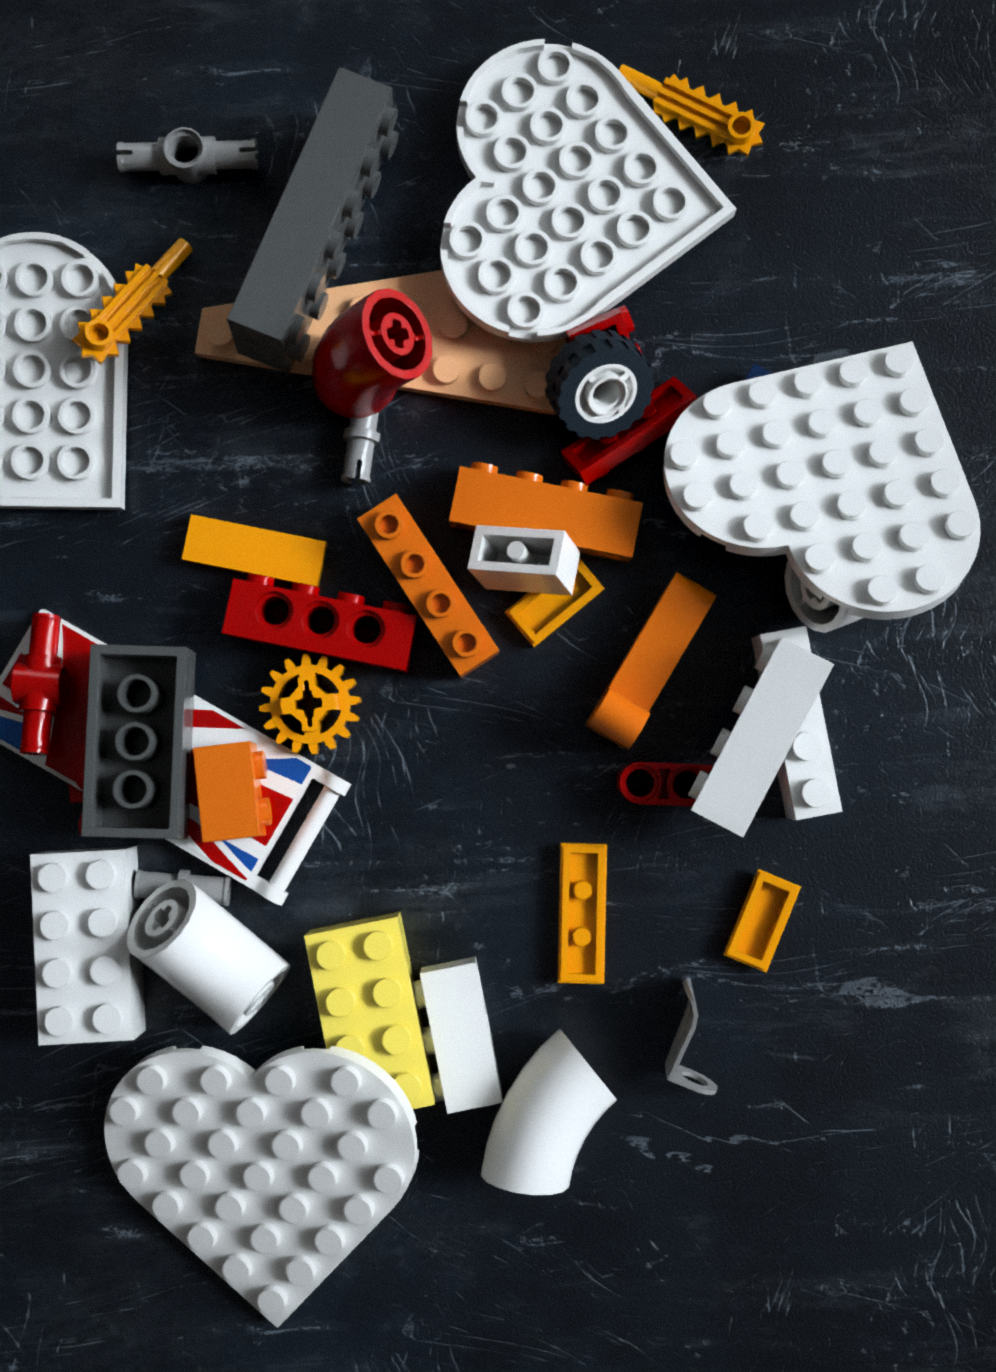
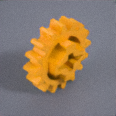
(313, 726)

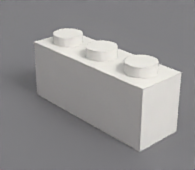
(458, 1035)

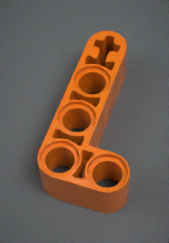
(650, 661)

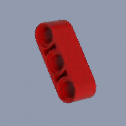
(661, 778)

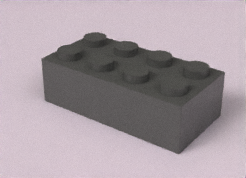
(138, 742)

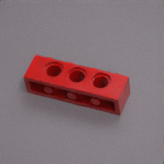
(247, 620)

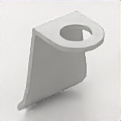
(676, 1072)

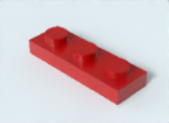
(595, 458)

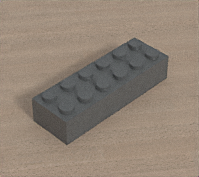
(314, 221)

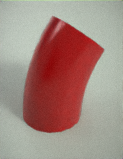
(371, 353)

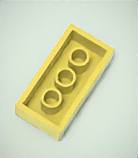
(369, 999)

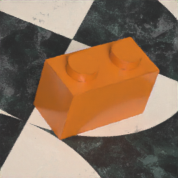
(231, 791)

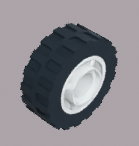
(586, 364)

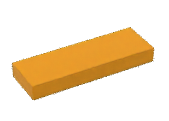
(254, 550)
(582, 913)

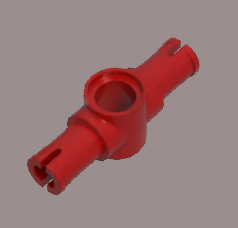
(40, 684)

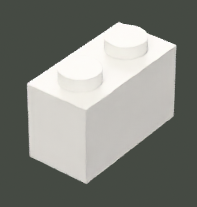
(524, 559)

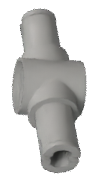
(165, 153)

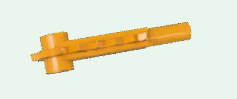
(693, 109)
(131, 302)

